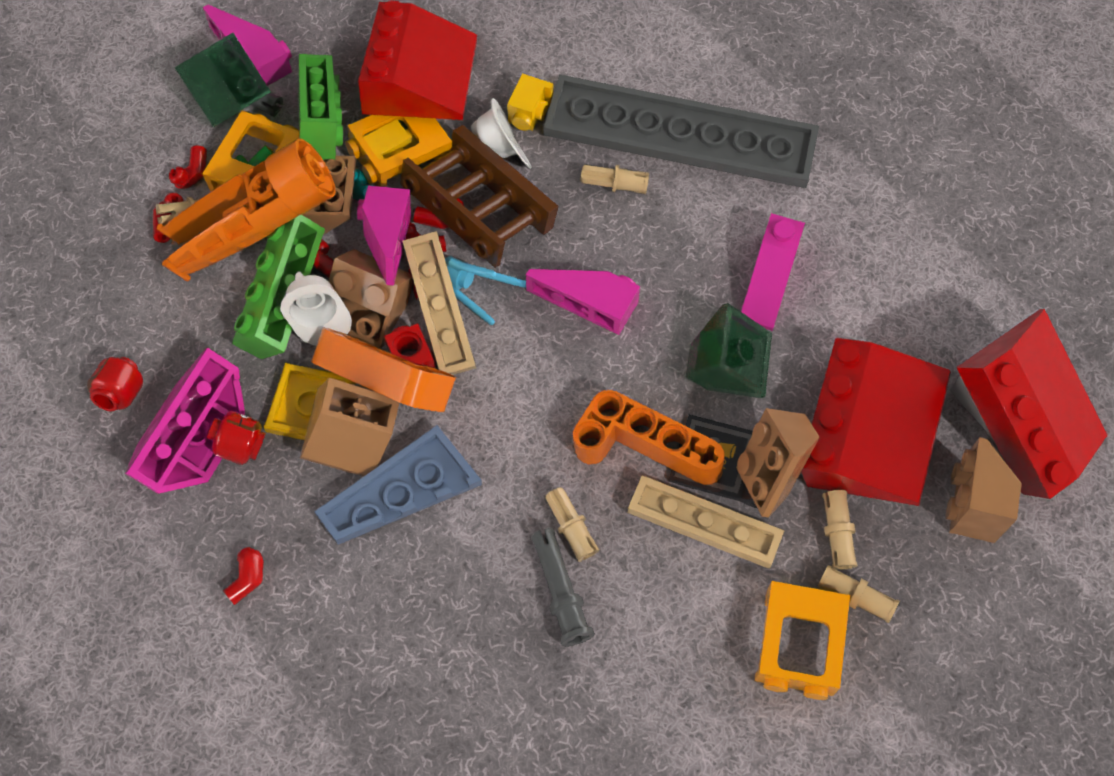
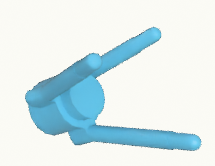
(463, 275)

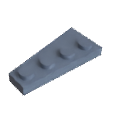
(404, 484)

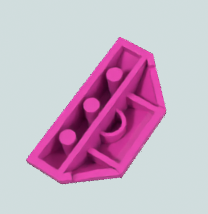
(176, 445)

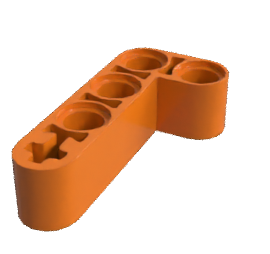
(383, 372)
(649, 443)

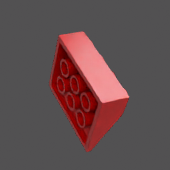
(416, 64)
(1034, 406)
(876, 422)

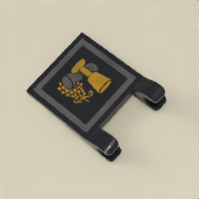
(734, 442)

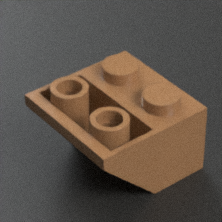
(337, 209)
(369, 300)
(349, 427)
(776, 457)
(984, 494)

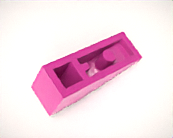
(263, 49)
(385, 226)
(772, 270)
(589, 294)

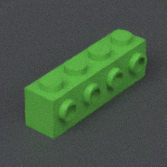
(319, 104)
(288, 250)

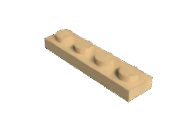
(439, 304)
(705, 521)

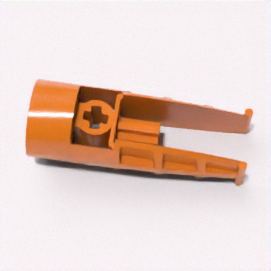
(248, 208)

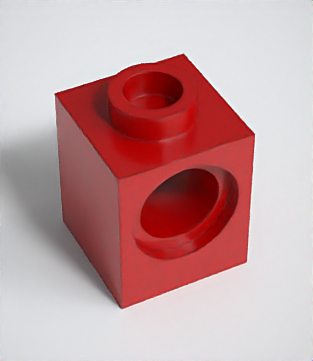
(406, 338)

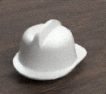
(496, 132)
(312, 305)

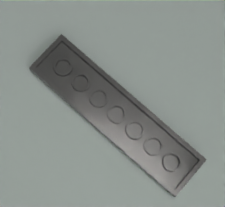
(682, 131)

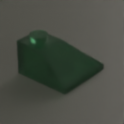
(731, 354)

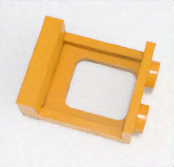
(428, 132)
(224, 167)
(812, 605)

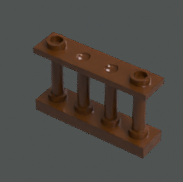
(486, 169)

